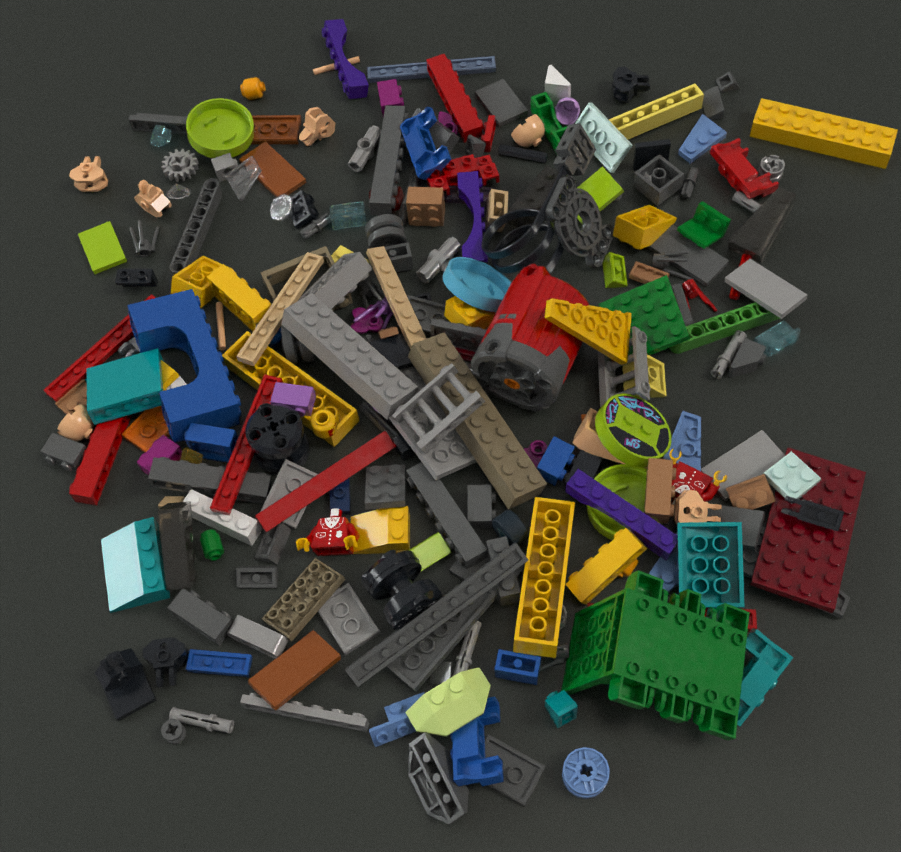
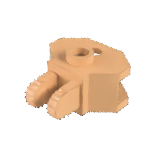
(315, 127)
(89, 174)
(151, 199)
(695, 507)

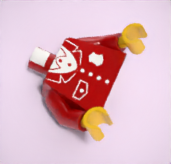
(692, 479)
(331, 536)

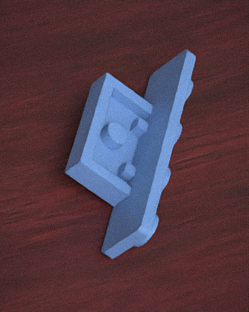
(398, 724)

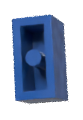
(554, 460)
(517, 667)

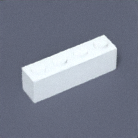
(236, 525)

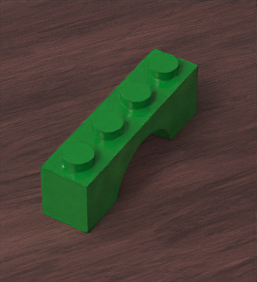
(543, 107)

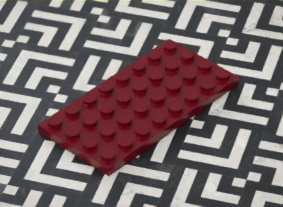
(804, 558)

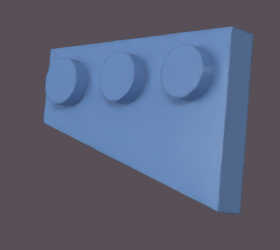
(687, 440)

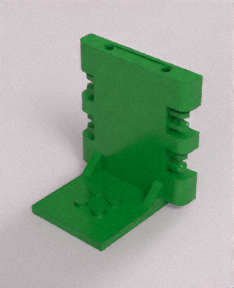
(662, 652)

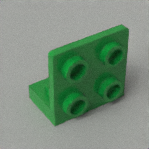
(705, 226)

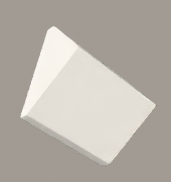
(556, 85)

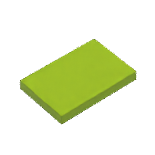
(601, 188)
(102, 247)

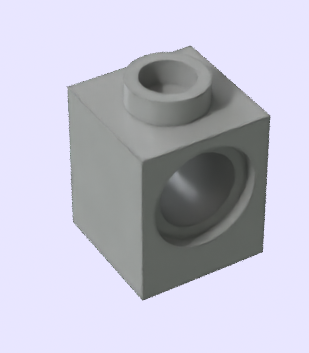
(223, 165)

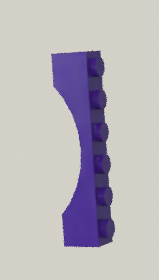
(353, 80)
(469, 192)
(649, 531)

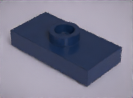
(341, 497)

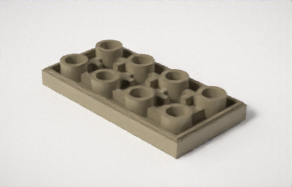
(303, 599)

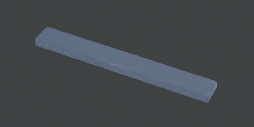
(419, 70)

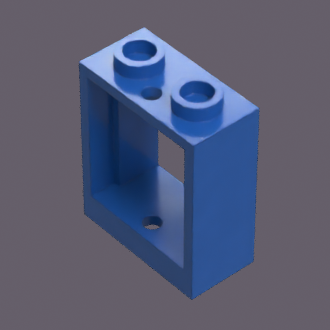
(211, 441)

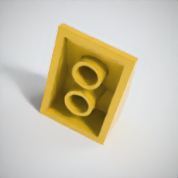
(642, 226)
(195, 278)
(460, 312)
(382, 530)

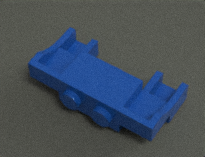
(469, 750)

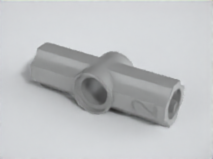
(365, 149)
(438, 260)

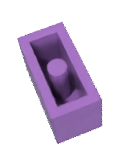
(295, 396)

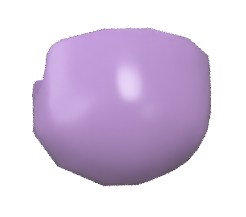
(567, 111)

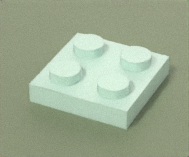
(791, 476)

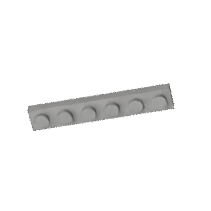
(314, 713)

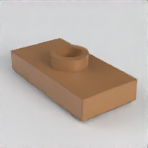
(645, 273)
(388, 332)

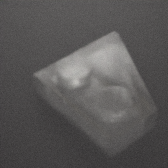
(243, 177)

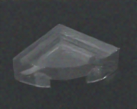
(178, 192)

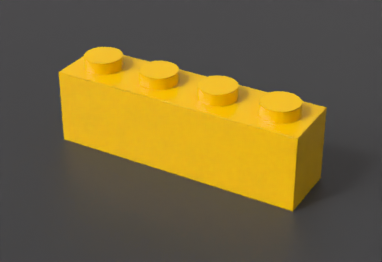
(605, 566)

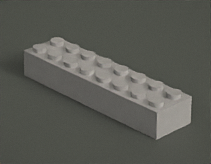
(348, 355)

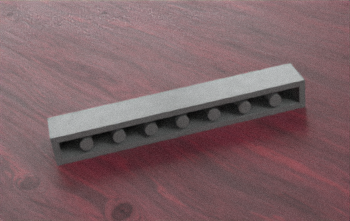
(388, 162)

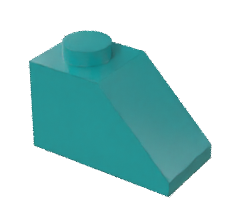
(561, 708)

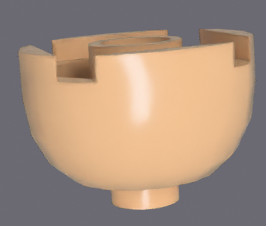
(530, 132)
(76, 425)

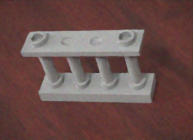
(607, 367)
(444, 426)

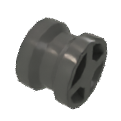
(177, 735)

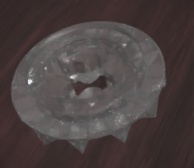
(281, 201)

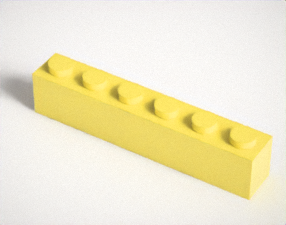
(659, 111)

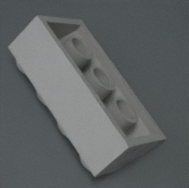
(340, 279)

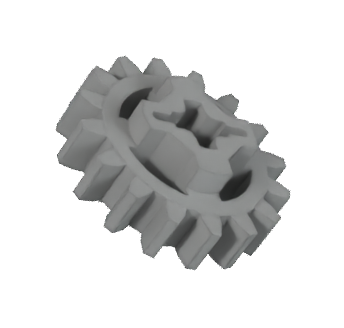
(180, 165)

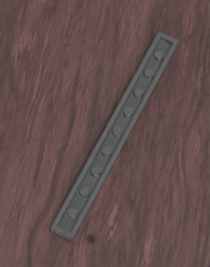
(436, 614)

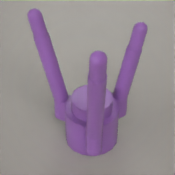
(383, 307)

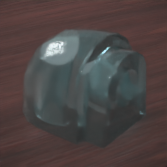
(160, 136)

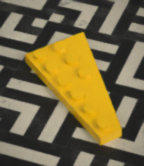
(594, 325)

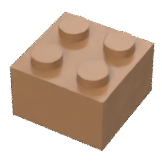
(425, 206)

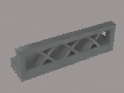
(147, 122)

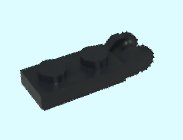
(815, 513)

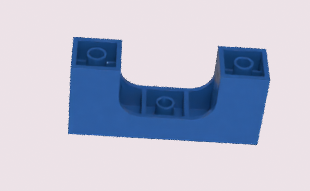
(181, 324)

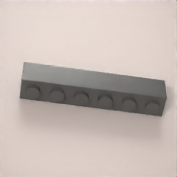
(205, 479)
(447, 515)

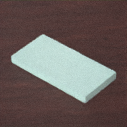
(607, 139)

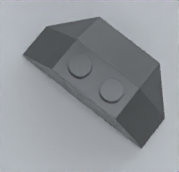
(432, 777)

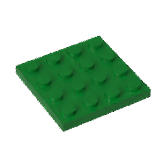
(654, 313)

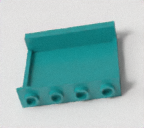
(124, 386)

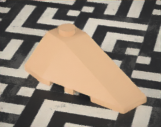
(588, 440)

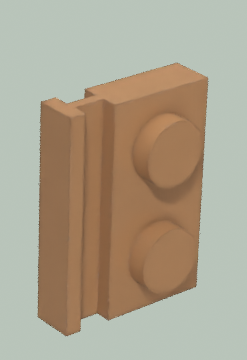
(73, 397)
(751, 493)

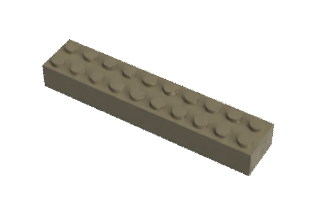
(484, 430)

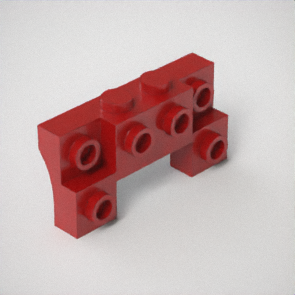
(739, 170)
(448, 175)

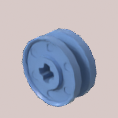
(589, 760)

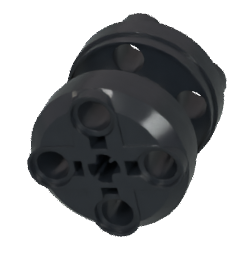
(278, 437)
(394, 577)

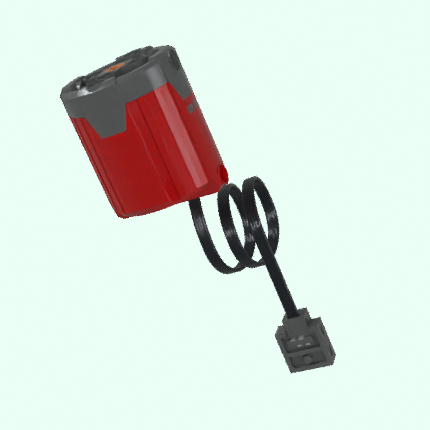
(522, 352)

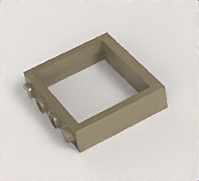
(284, 271)

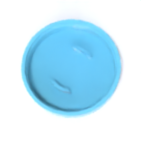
(476, 283)

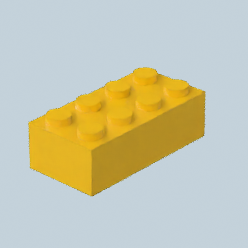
(238, 296)

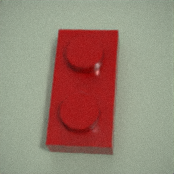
(489, 129)

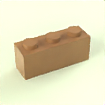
(659, 489)

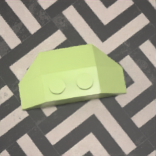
(451, 704)

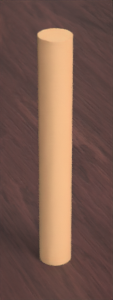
(354, 60)
(220, 326)

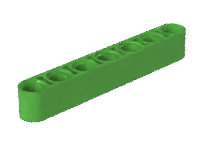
(753, 315)

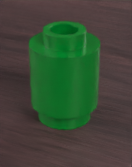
(211, 545)

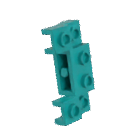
(760, 672)

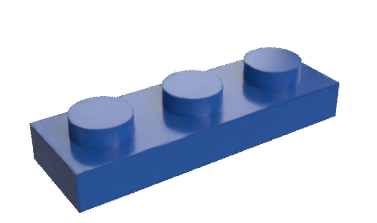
(219, 663)

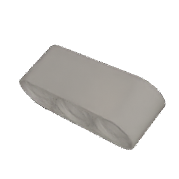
(257, 637)

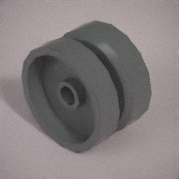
(385, 231)
(293, 346)

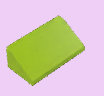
(614, 271)
(431, 550)

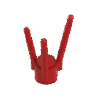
(692, 290)

